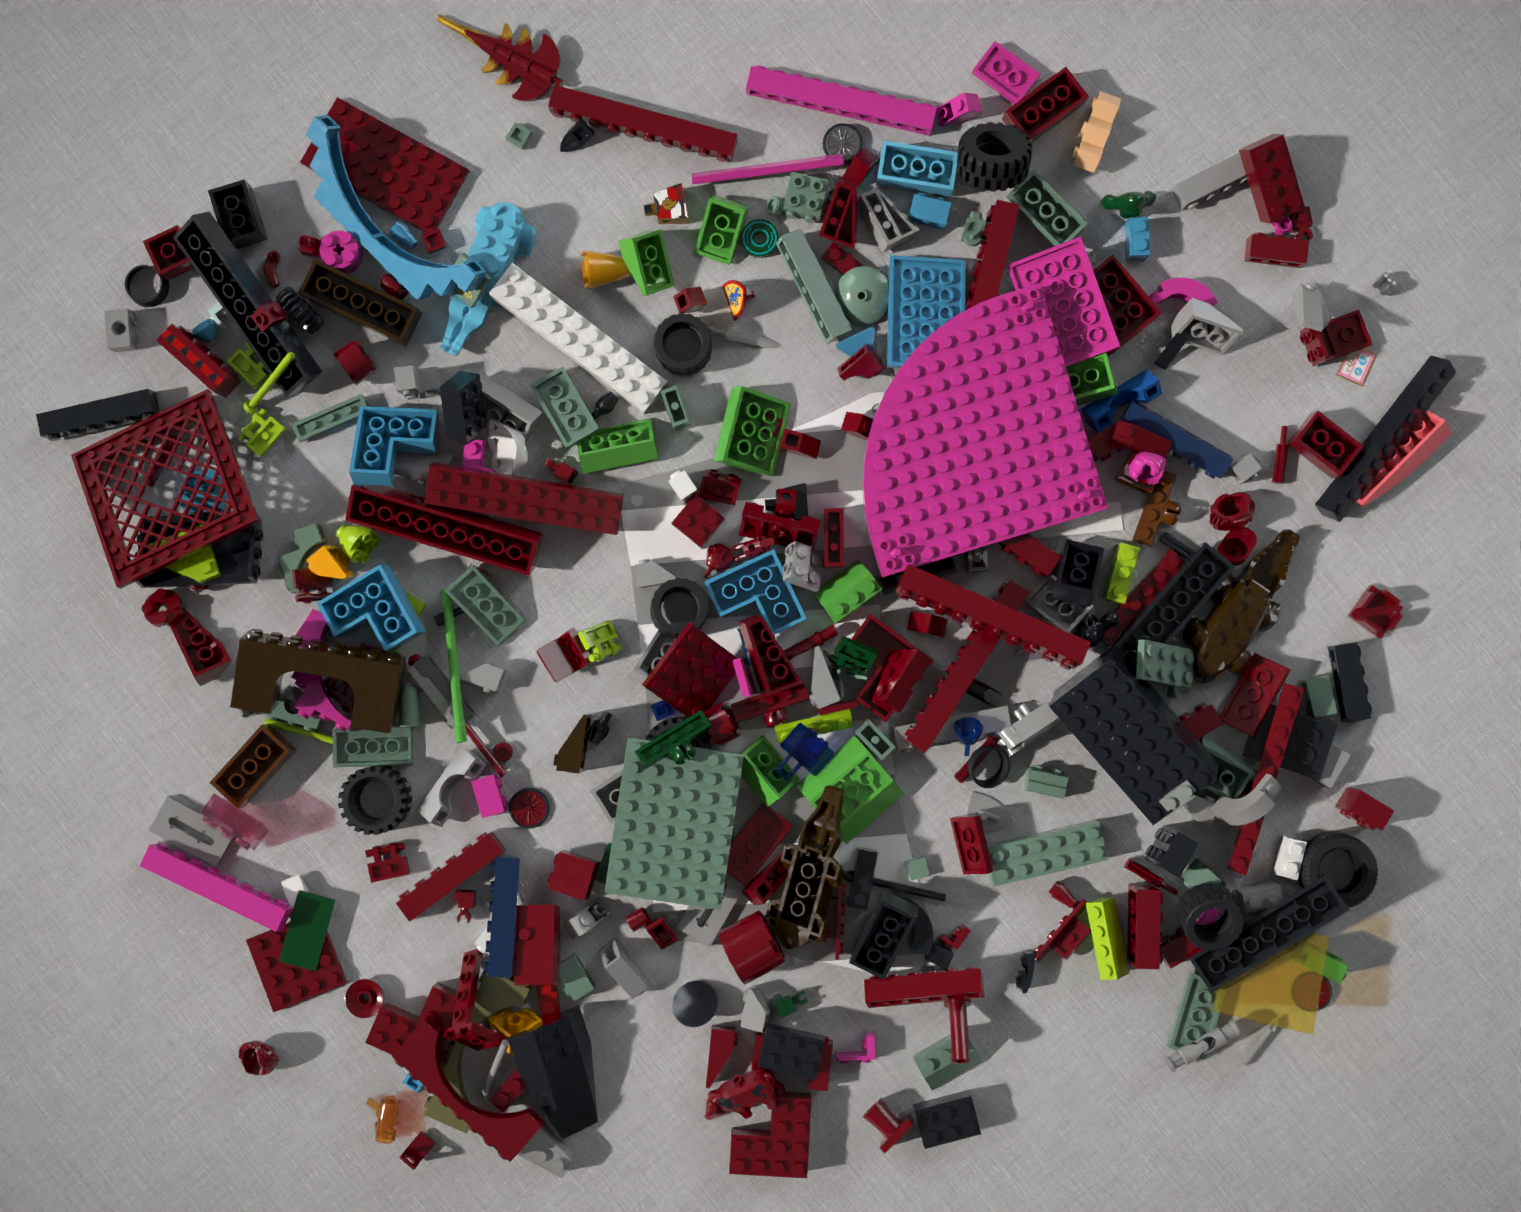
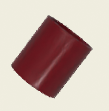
(637, 919)

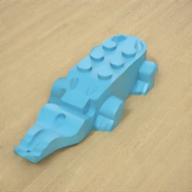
(498, 242)

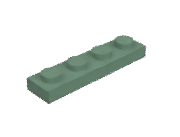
(328, 418)

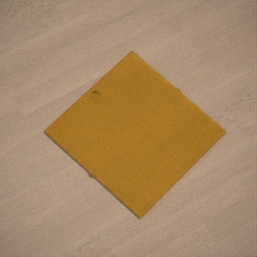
(1281, 990)

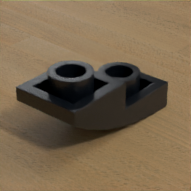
(1025, 976)

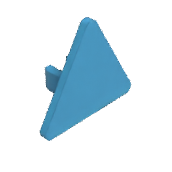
(856, 342)

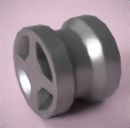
(1384, 283)

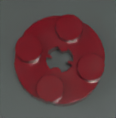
(155, 601)

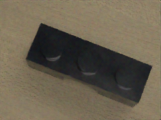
(862, 878)

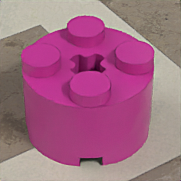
(333, 244)

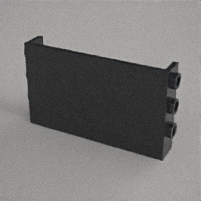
(235, 556)

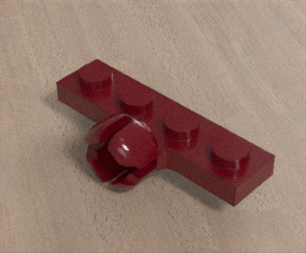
(770, 705)

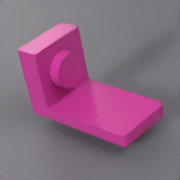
(863, 1056)

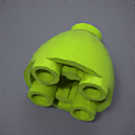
(357, 542)

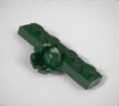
(675, 742)

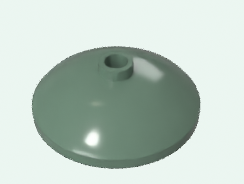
(876, 291)

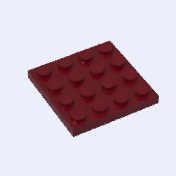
(691, 672)
(289, 983)

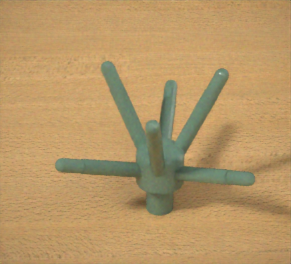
(839, 673)

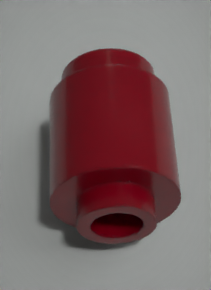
(392, 287)

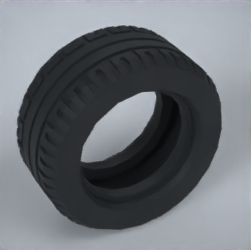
(1363, 858)

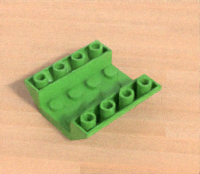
(865, 783)

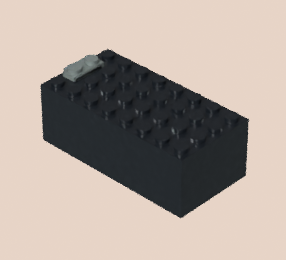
(1134, 735)

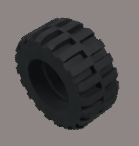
(994, 156)

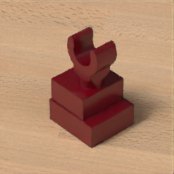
(309, 246)
(563, 471)
(466, 901)

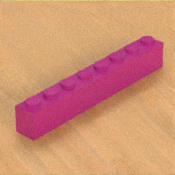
(216, 886)

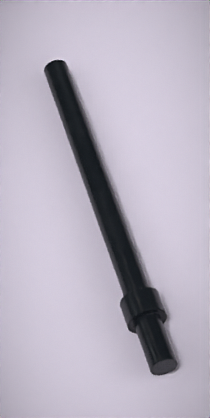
(848, 875)

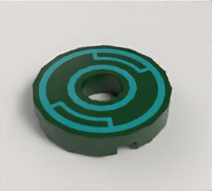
(756, 227)

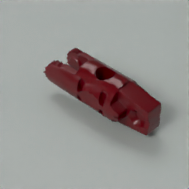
(755, 547)

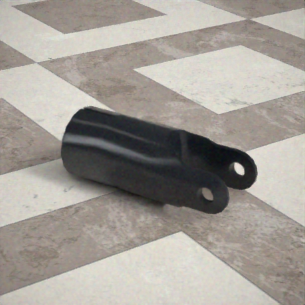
(977, 690)

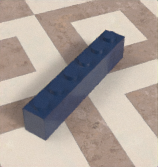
(1183, 443)
(503, 917)

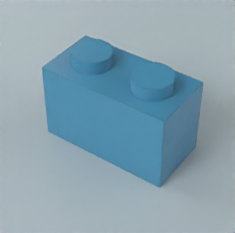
(929, 211)
(1137, 239)

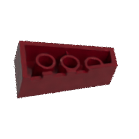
(767, 657)

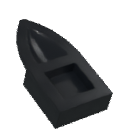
(576, 136)

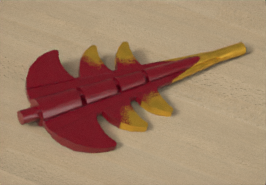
(536, 69)

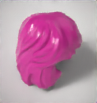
(1147, 467)

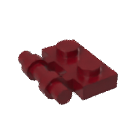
(306, 579)
(387, 868)

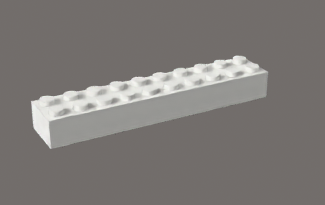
(577, 338)

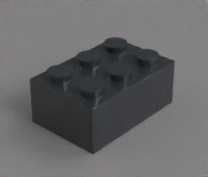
(238, 213)
(463, 406)
(1078, 573)
(1171, 850)
(791, 1051)
(946, 1119)

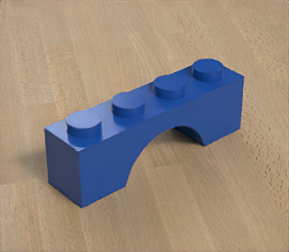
(1141, 388)

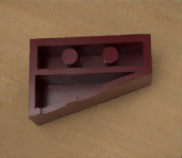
(841, 216)
(898, 678)

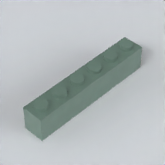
(813, 286)

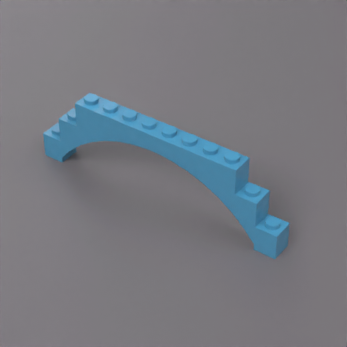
(340, 200)

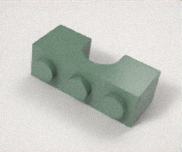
(284, 712)

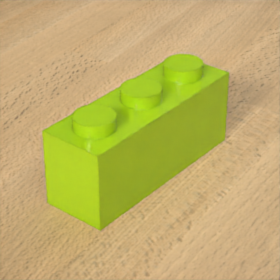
(1120, 573)

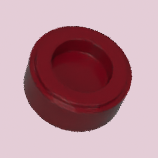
(503, 752)

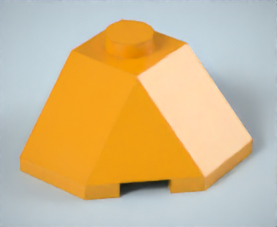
(330, 562)
(512, 1022)

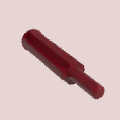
(1280, 458)
(1148, 876)

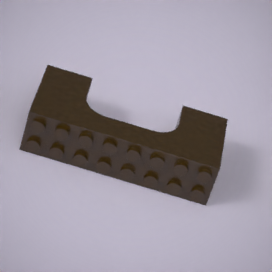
(371, 674)

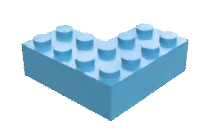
(383, 434)
(759, 582)
(377, 600)

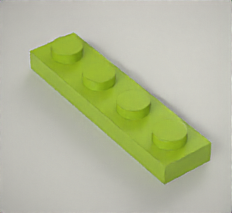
(822, 724)

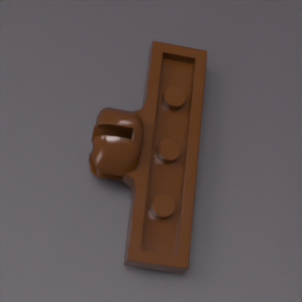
(1157, 510)

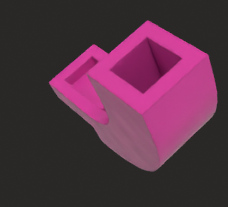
(1184, 289)

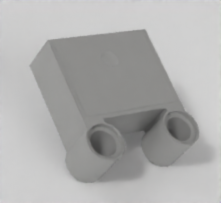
(1028, 729)

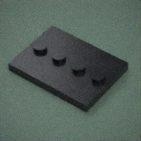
(1306, 746)

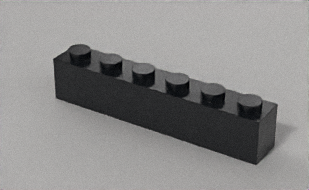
(97, 414)

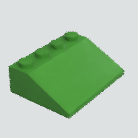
(741, 437)

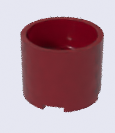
(751, 947)

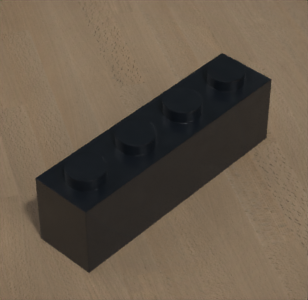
(1349, 682)

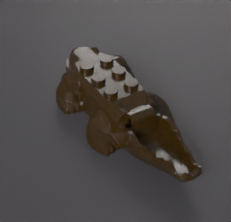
(1240, 612)

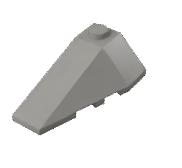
(1310, 307)

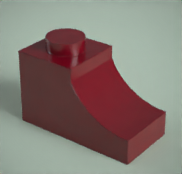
(862, 363)

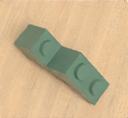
(307, 540)

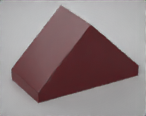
(861, 166)
(927, 624)
(661, 932)

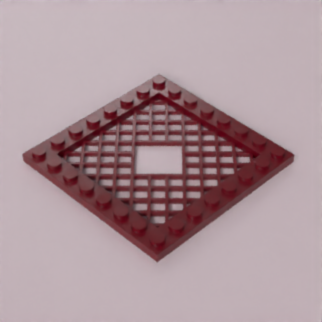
(91, 459)

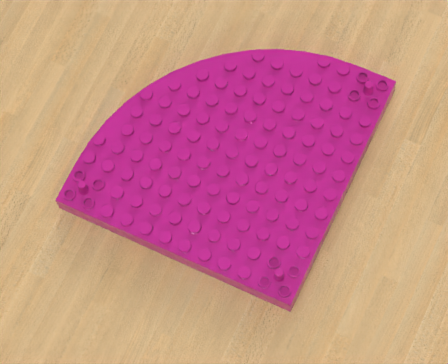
(977, 438)

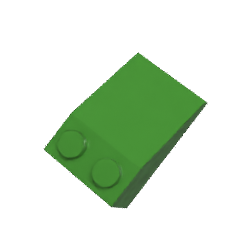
(721, 229)
(647, 261)

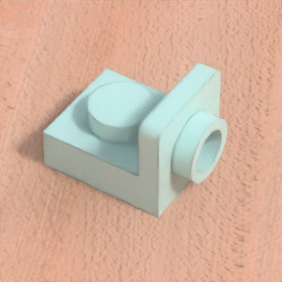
(217, 313)

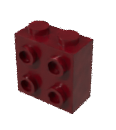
(573, 875)

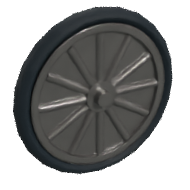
(842, 140)

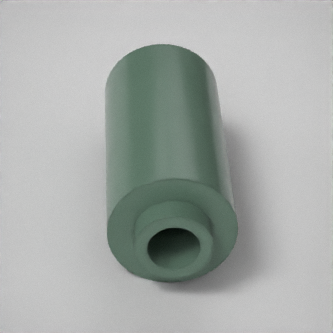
(409, 705)

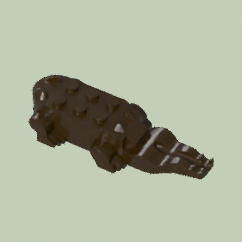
(810, 876)

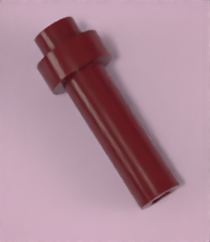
(959, 1030)

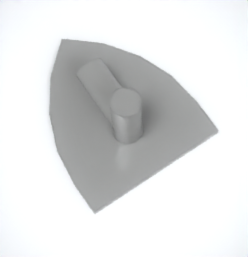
(990, 811)

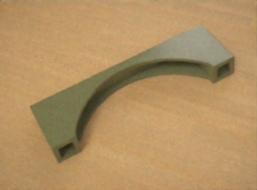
(490, 997)

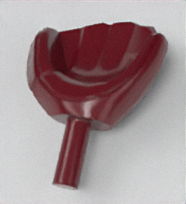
(718, 558)

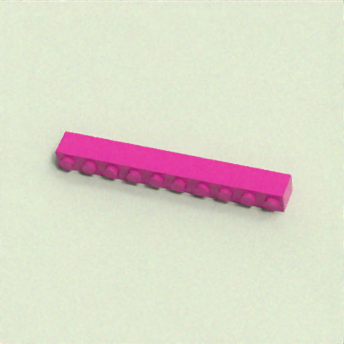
(840, 100)

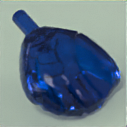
(968, 731)

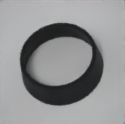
(156, 300)
(999, 777)

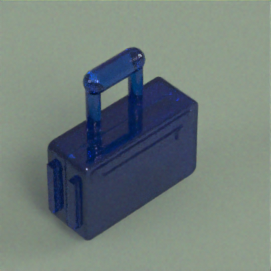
(806, 749)

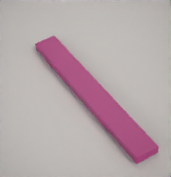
(767, 169)

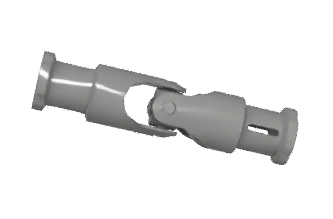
(1190, 1052)

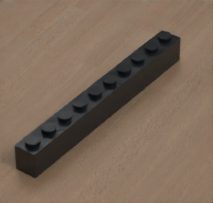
(1386, 437)

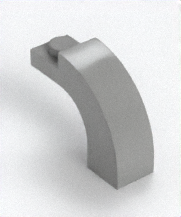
(1249, 807)

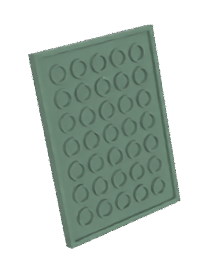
(674, 827)

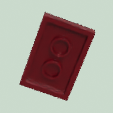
(971, 844)

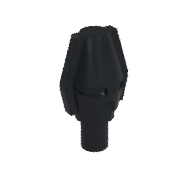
(605, 404)
(599, 729)

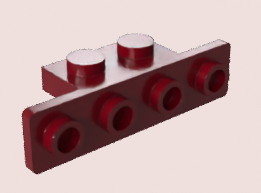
(833, 919)
(1067, 936)

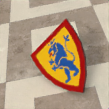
(736, 297)

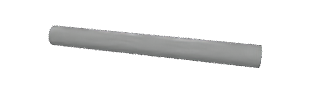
(495, 1068)

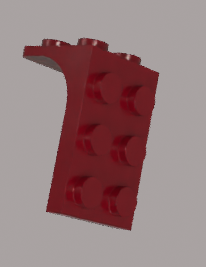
(1338, 338)

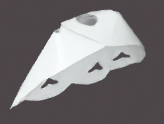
(510, 448)

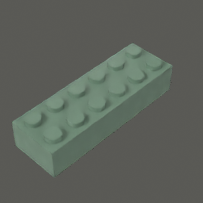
(1047, 852)

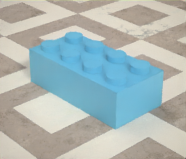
(917, 168)

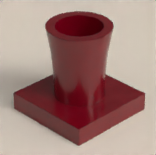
(887, 1123)

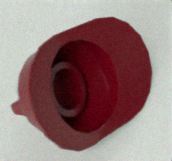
(1237, 545)

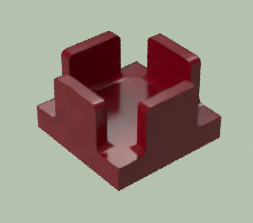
(1377, 611)

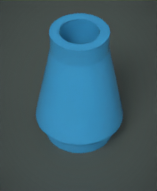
(403, 234)

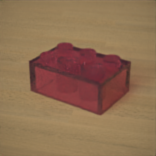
(233, 822)

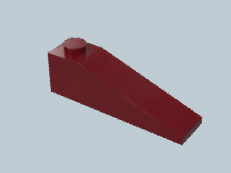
(202, 651)

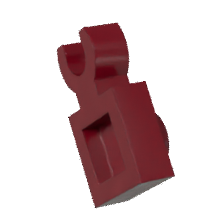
(1302, 220)

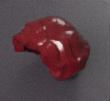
(258, 1057)

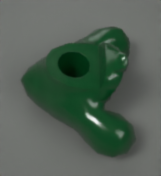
(1129, 203)

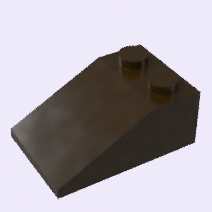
(573, 751)

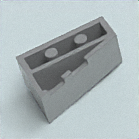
(885, 221)
(548, 1152)

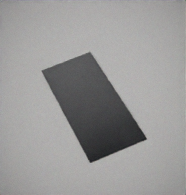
(1171, 351)

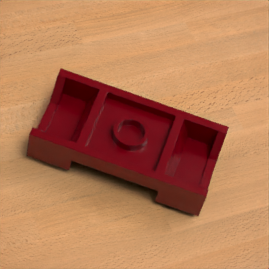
(788, 530)

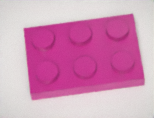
(1005, 73)

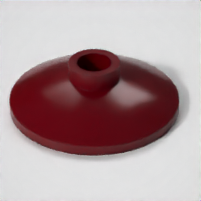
(357, 1004)

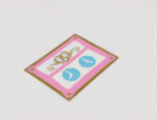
(1357, 366)

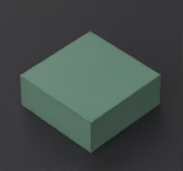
(518, 135)
(917, 868)

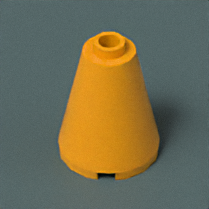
(602, 269)

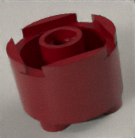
(354, 362)
(723, 724)

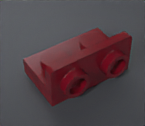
(719, 486)

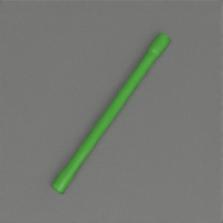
(459, 725)

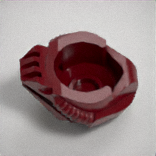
(1232, 511)

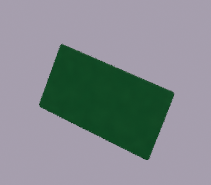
(307, 930)

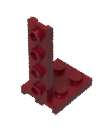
(463, 1029)

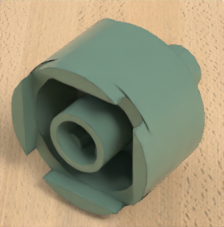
(1200, 873)

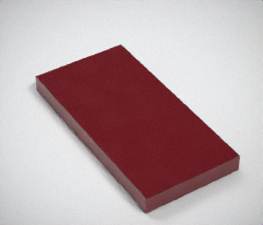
(1254, 695)
(756, 843)

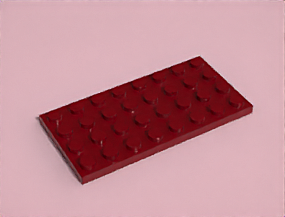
(394, 168)

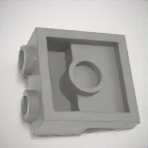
(802, 566)

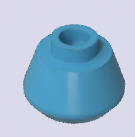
(205, 330)

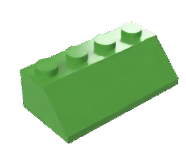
(618, 446)

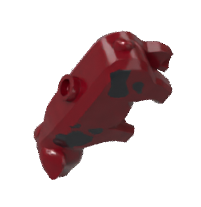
(744, 1092)

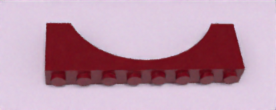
(503, 1131)

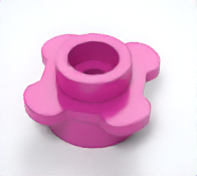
(1286, 221)

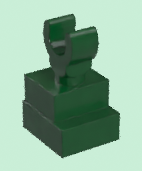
(786, 1004)

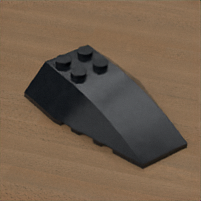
(559, 1070)

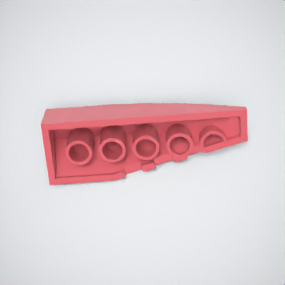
(1412, 452)

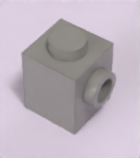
(1245, 468)

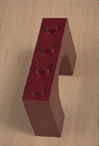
(822, 1078)

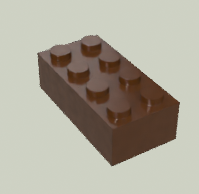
(253, 766)

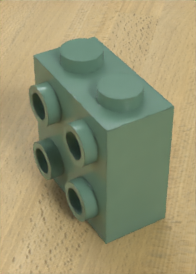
(805, 197)

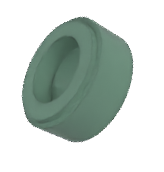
(774, 205)

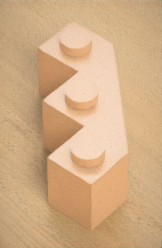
(1096, 131)

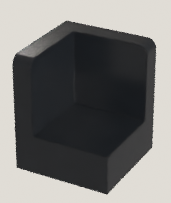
(940, 956)

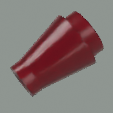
(1062, 894)

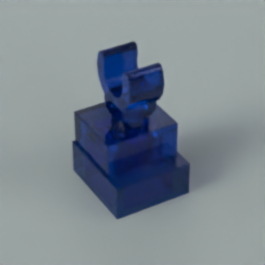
(662, 710)

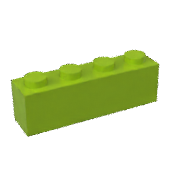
(1107, 938)

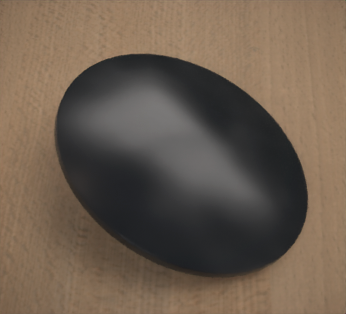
(695, 1004)

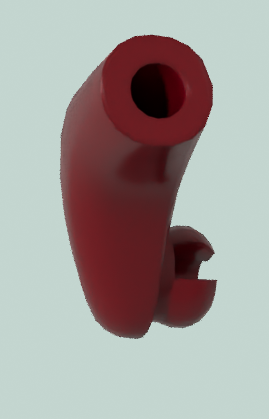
(269, 268)

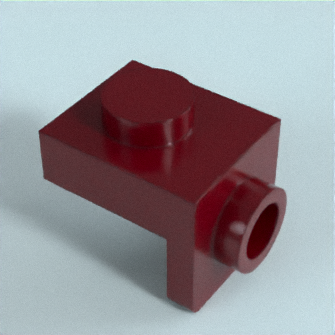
(269, 315)

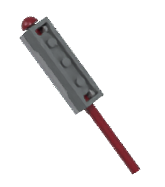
(438, 689)

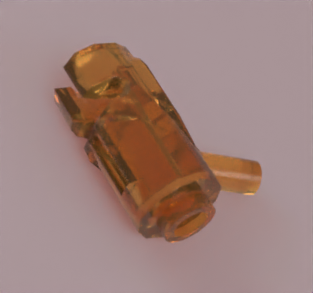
(387, 1116)

